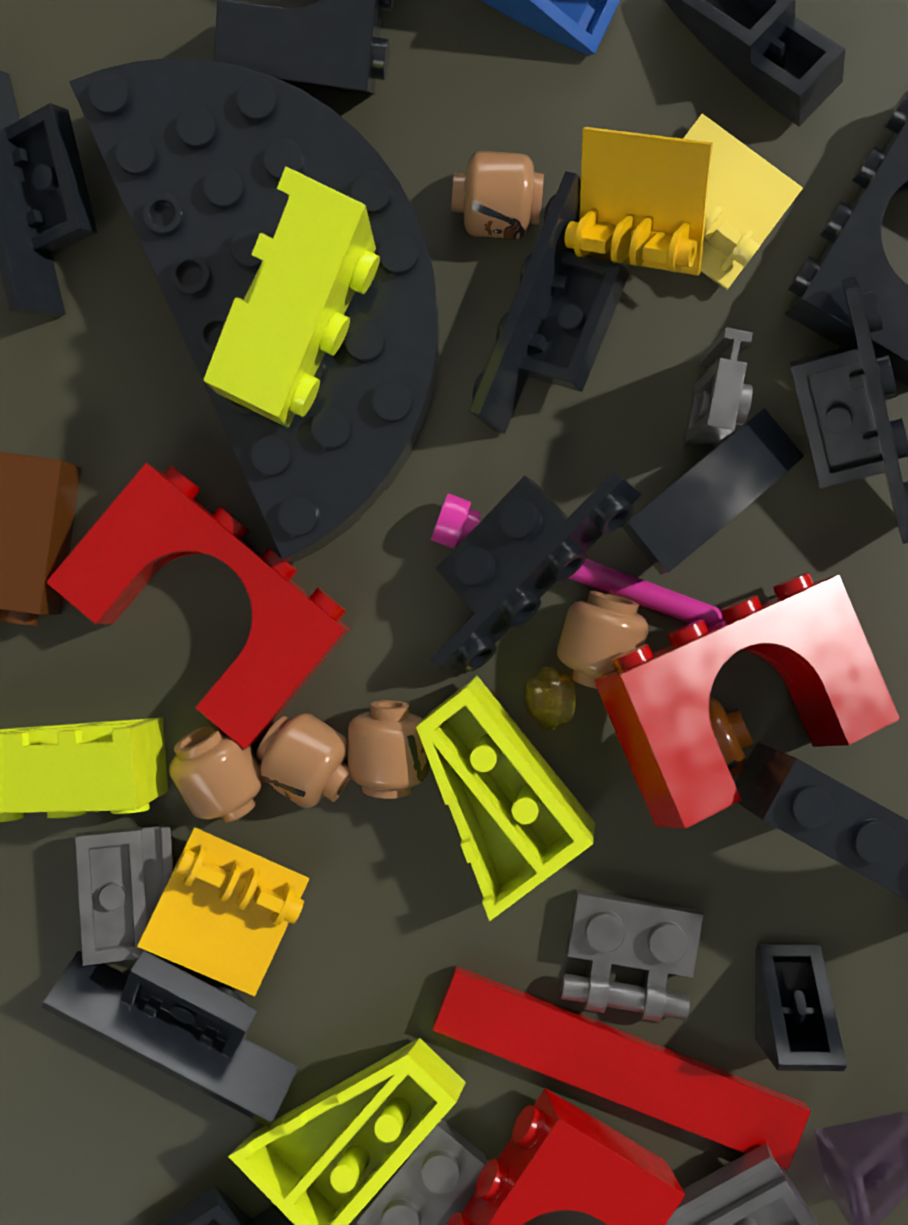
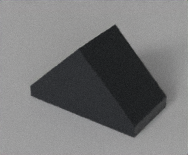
(796, 1009)

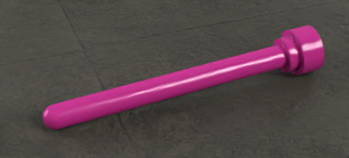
(459, 520)

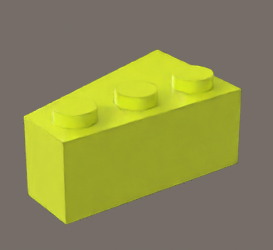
(295, 301)
(82, 768)
(503, 795)
(348, 1141)

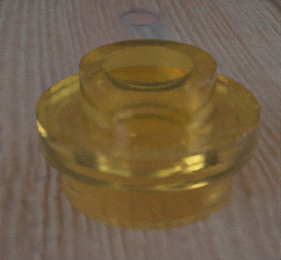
(550, 698)

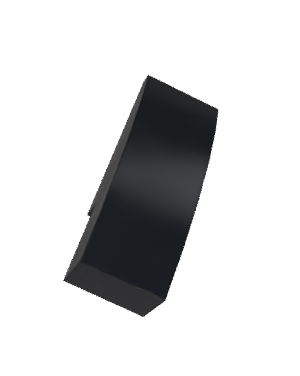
(768, 50)
(712, 492)

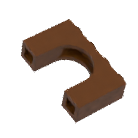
(35, 533)

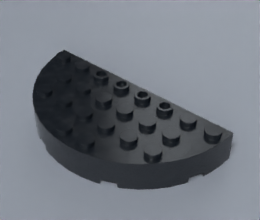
(199, 176)

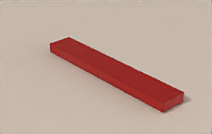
(620, 1066)

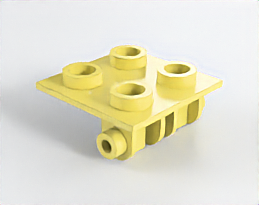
(742, 202)

